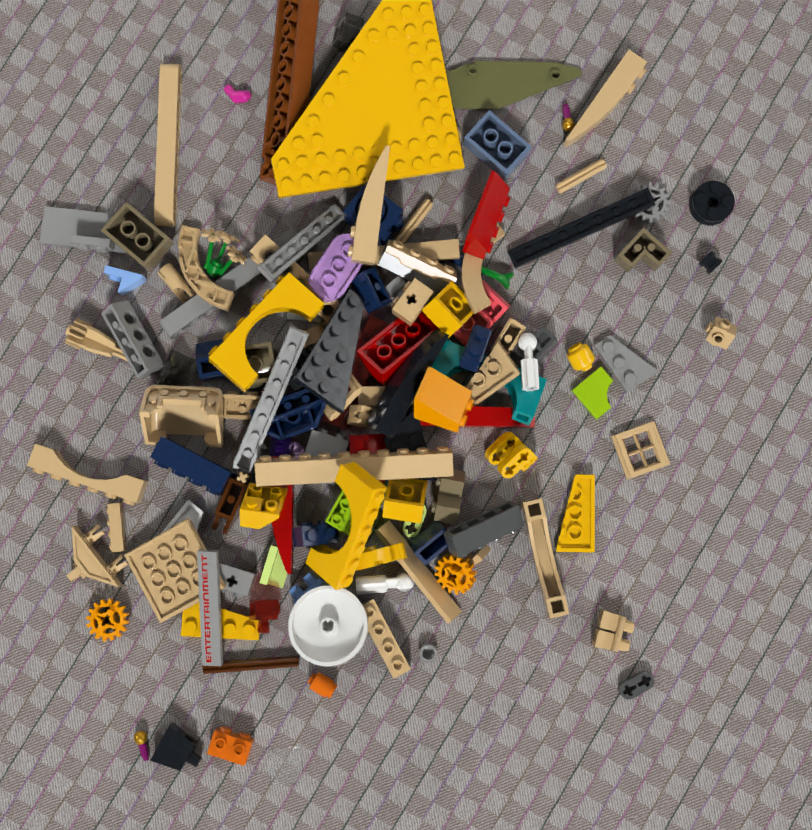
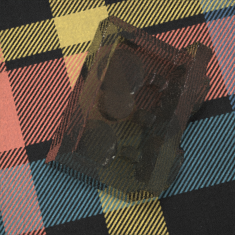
(177, 370)

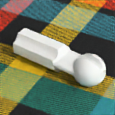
(528, 364)
(381, 583)

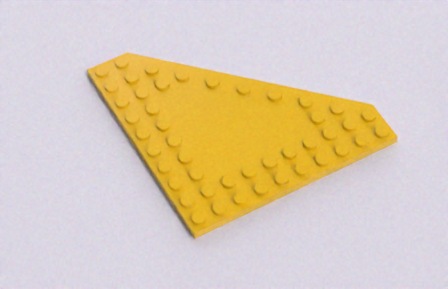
(380, 94)

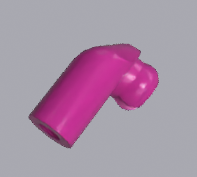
(237, 96)

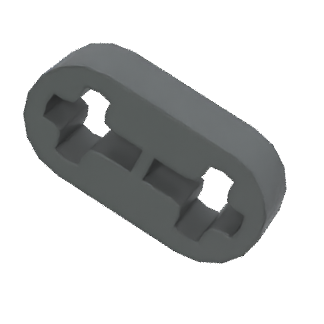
(638, 689)

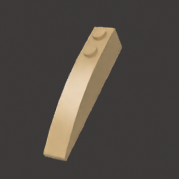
(610, 95)
(367, 224)

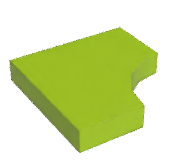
(593, 393)

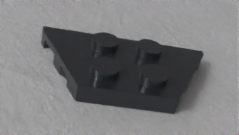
(407, 436)

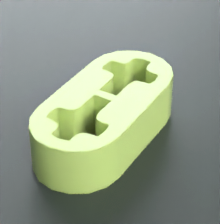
(417, 525)

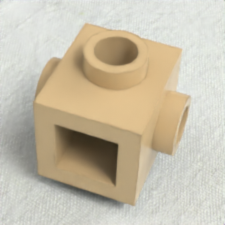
(720, 332)

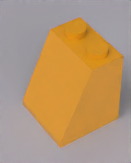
(442, 401)

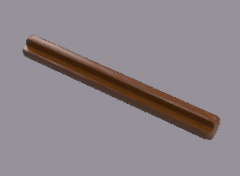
(253, 664)

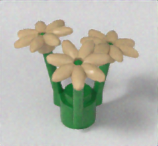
(215, 266)

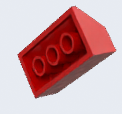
(487, 216)
(393, 345)

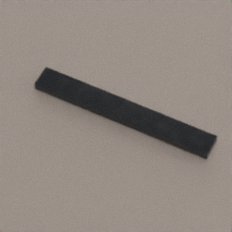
(581, 228)

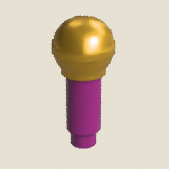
(568, 124)
(140, 738)

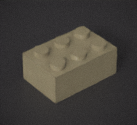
(137, 236)

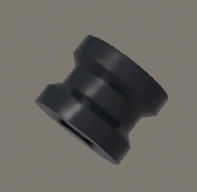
(710, 262)

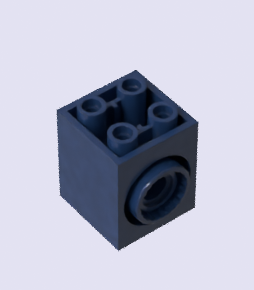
(390, 221)

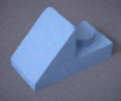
(128, 279)

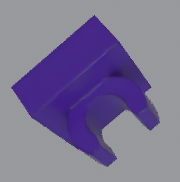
(279, 447)

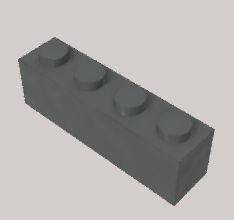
(483, 529)

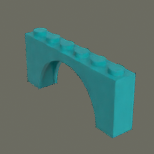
(523, 401)

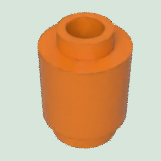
(322, 684)

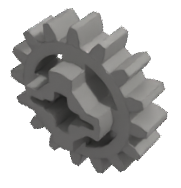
(658, 197)

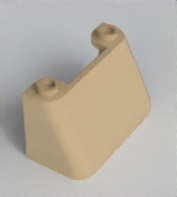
(182, 412)

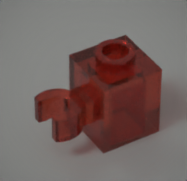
(264, 611)

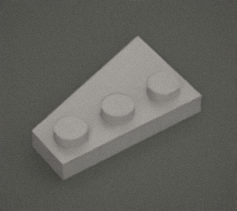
(623, 363)

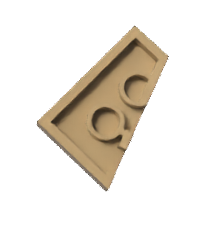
(493, 374)

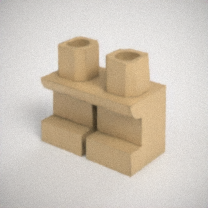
(612, 640)

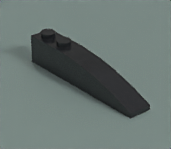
(404, 385)

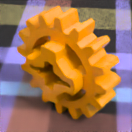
(453, 572)
(97, 614)

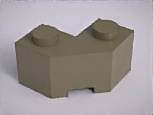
(449, 497)

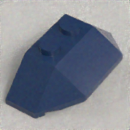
(296, 415)

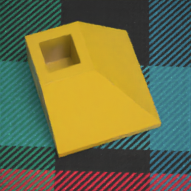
(261, 505)

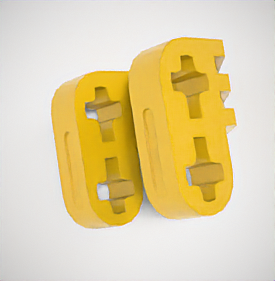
(511, 455)

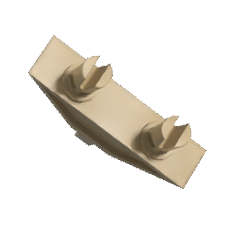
(89, 562)

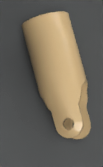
(176, 282)

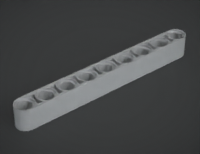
(235, 281)

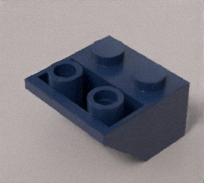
(205, 369)

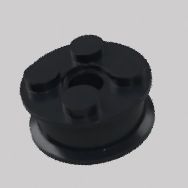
(714, 191)

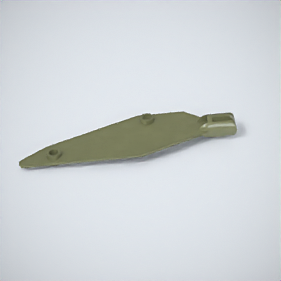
(504, 82)

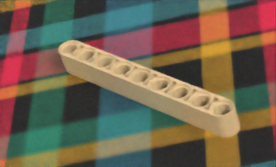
(167, 145)

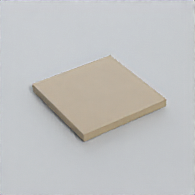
(169, 569)

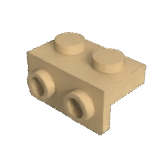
(238, 406)

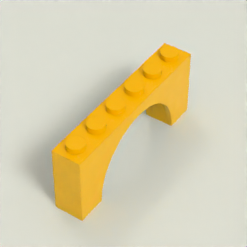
(287, 296)
(364, 499)

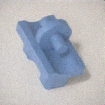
(313, 582)

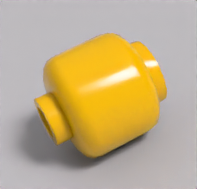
(580, 356)

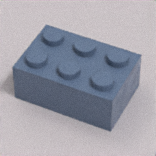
(497, 145)

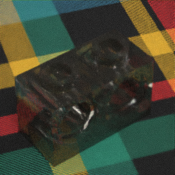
(347, 31)

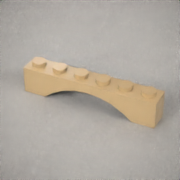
(51, 461)
(544, 560)

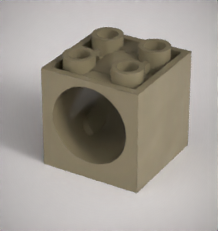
(261, 359)

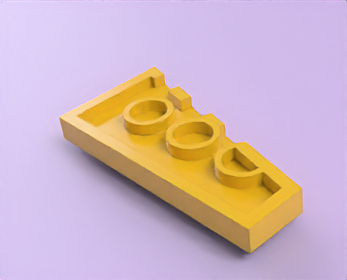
(578, 524)

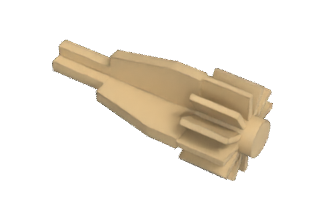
(91, 339)

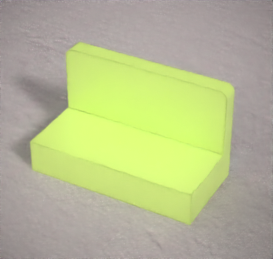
(274, 570)

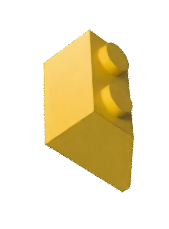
(448, 309)
(405, 499)

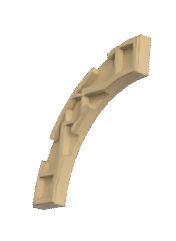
(194, 273)
(472, 281)

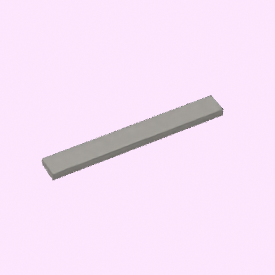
(270, 399)

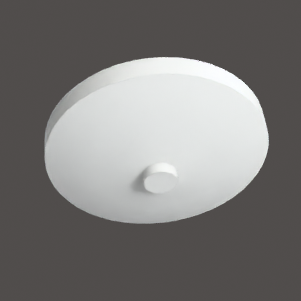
(328, 626)

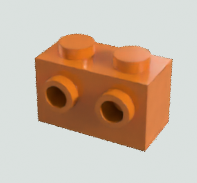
(230, 745)

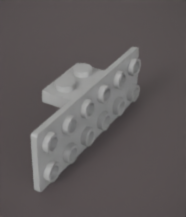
(77, 229)

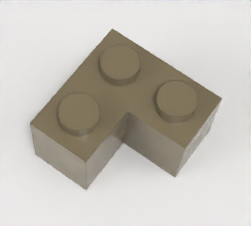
(643, 247)

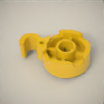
(372, 556)

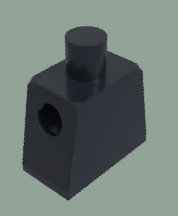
(176, 749)

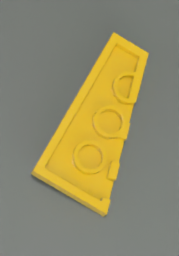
(233, 624)

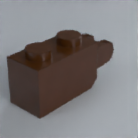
(230, 504)

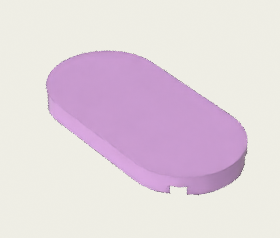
(333, 270)

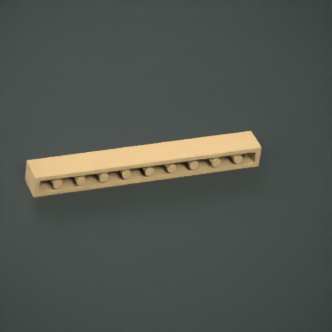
(381, 465)

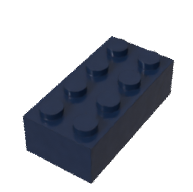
(190, 464)

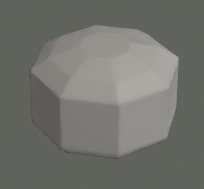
(428, 652)

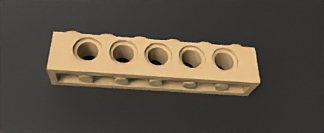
(265, 246)

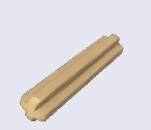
(580, 176)
(414, 221)

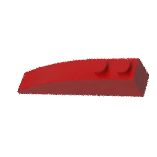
(489, 418)
(283, 529)

